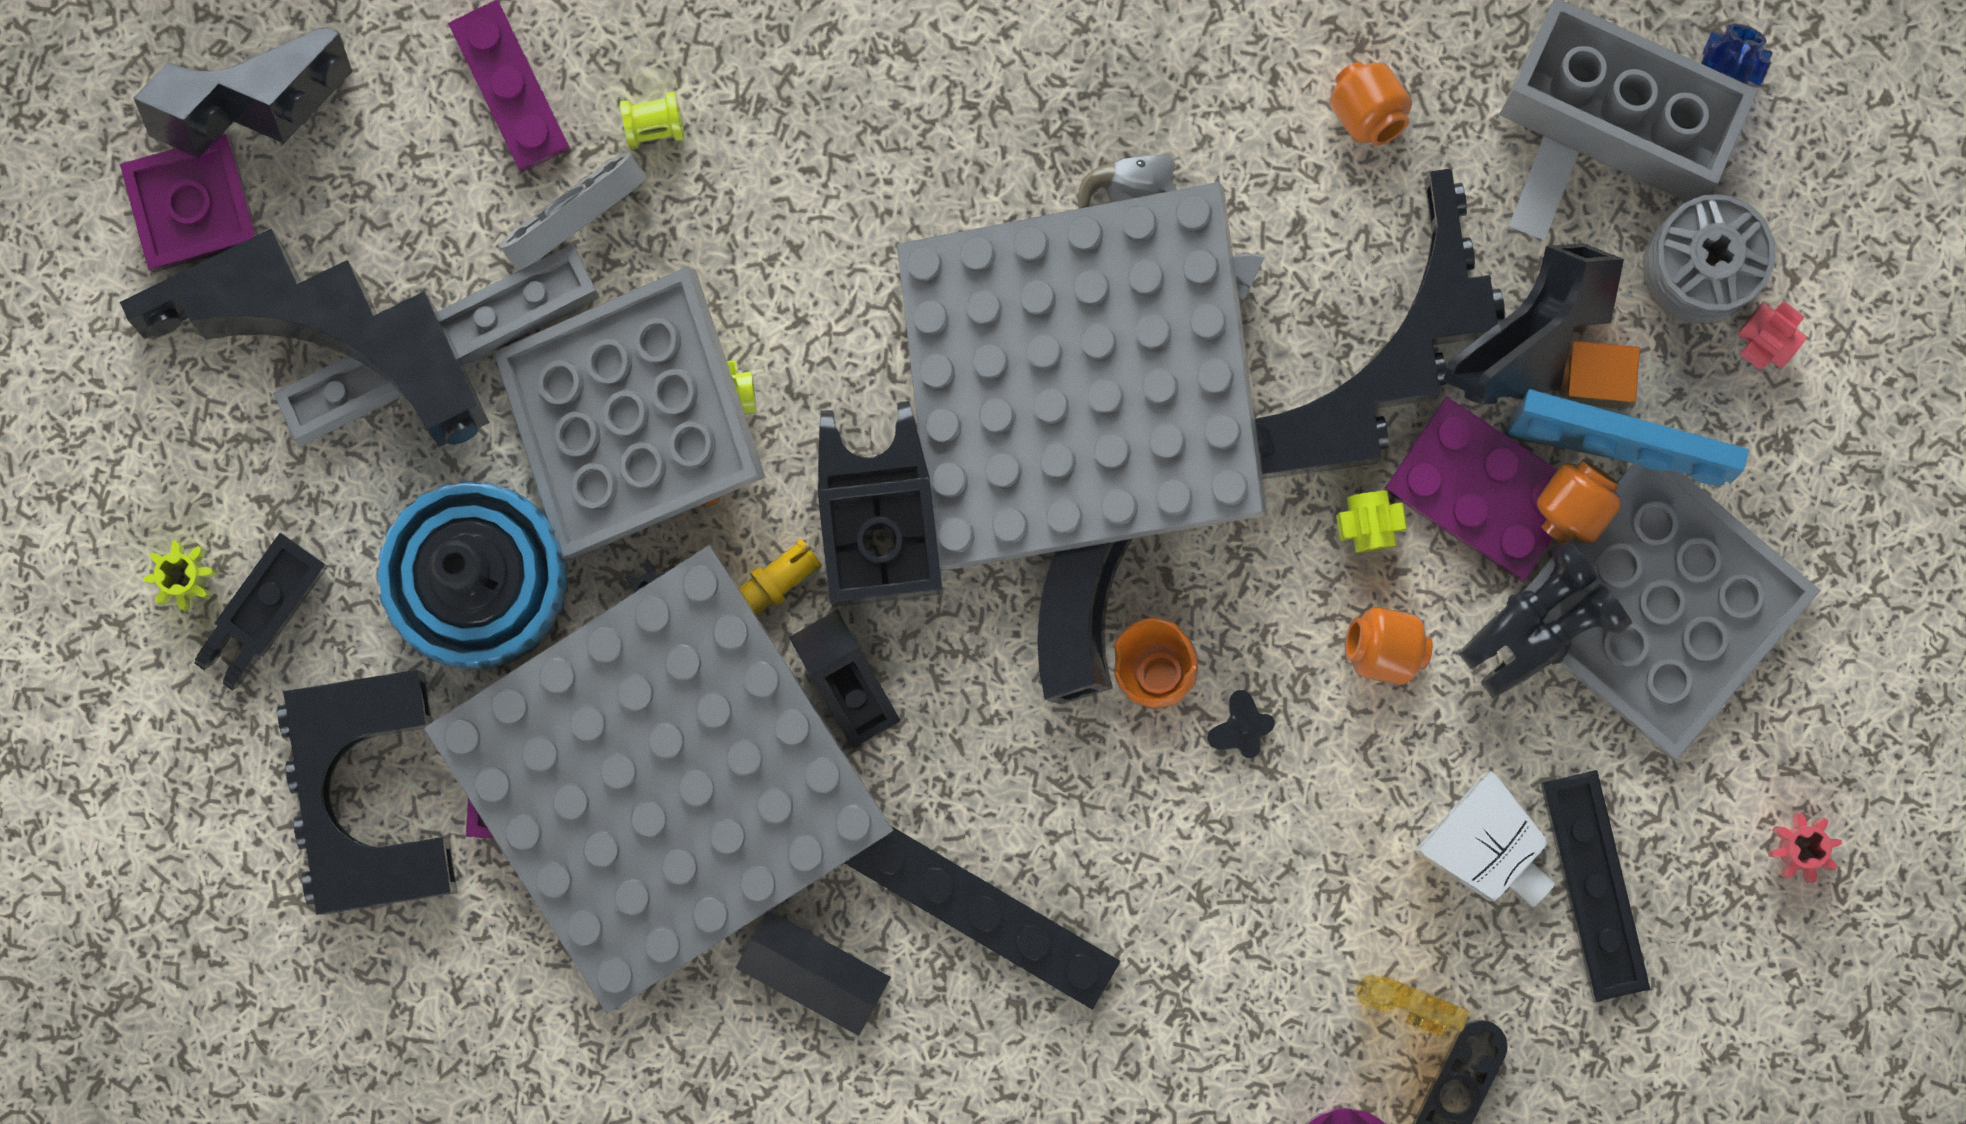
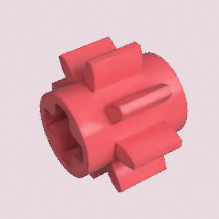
(1772, 335)
(1820, 845)

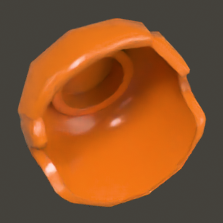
(1155, 663)

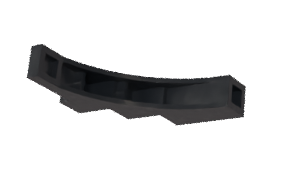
(1448, 308)

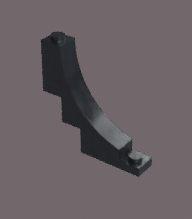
(260, 293)

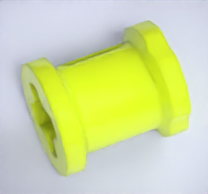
(652, 120)

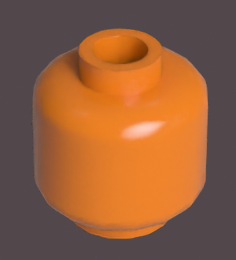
(1370, 103)
(1578, 502)
(1388, 645)

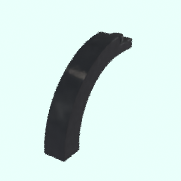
(1075, 614)

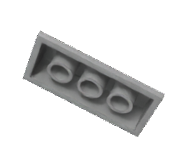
(1628, 102)

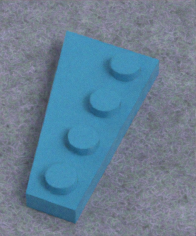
(1616, 436)

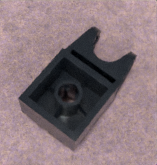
(872, 495)

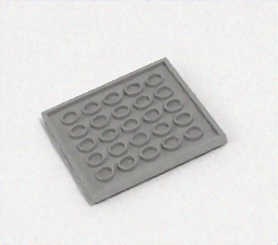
(1082, 377)
(658, 779)

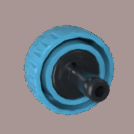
(472, 575)

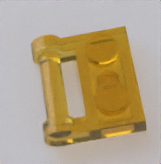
(1424, 1010)

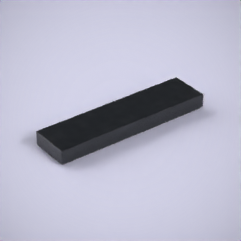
(1595, 886)

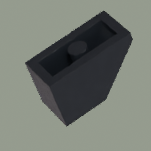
(844, 679)

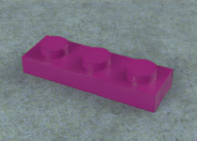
(509, 86)

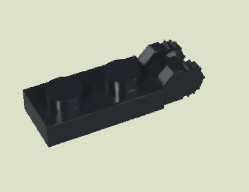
(262, 607)

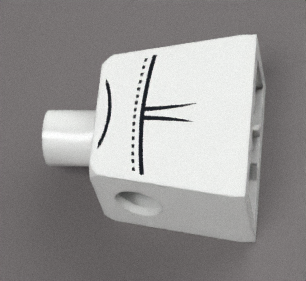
(1489, 844)

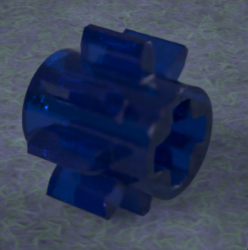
(1738, 54)

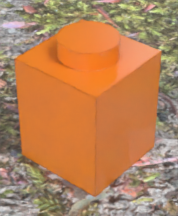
(1601, 374)

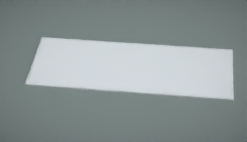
(1544, 188)

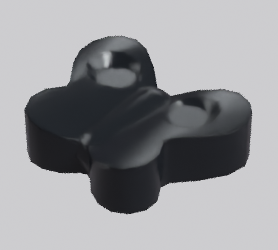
(1242, 728)

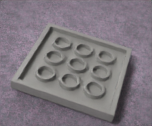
(629, 414)
(1700, 604)

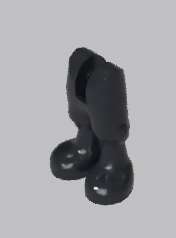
(1532, 640)

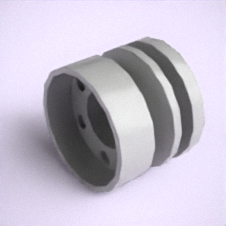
(1677, 255)

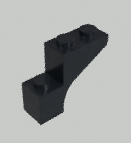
(266, 93)
(1532, 344)

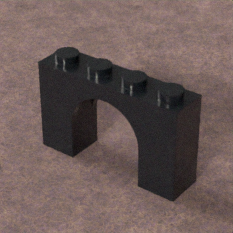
(322, 729)

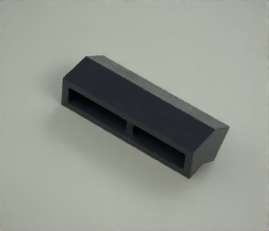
(813, 972)

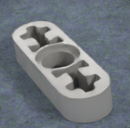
(572, 210)

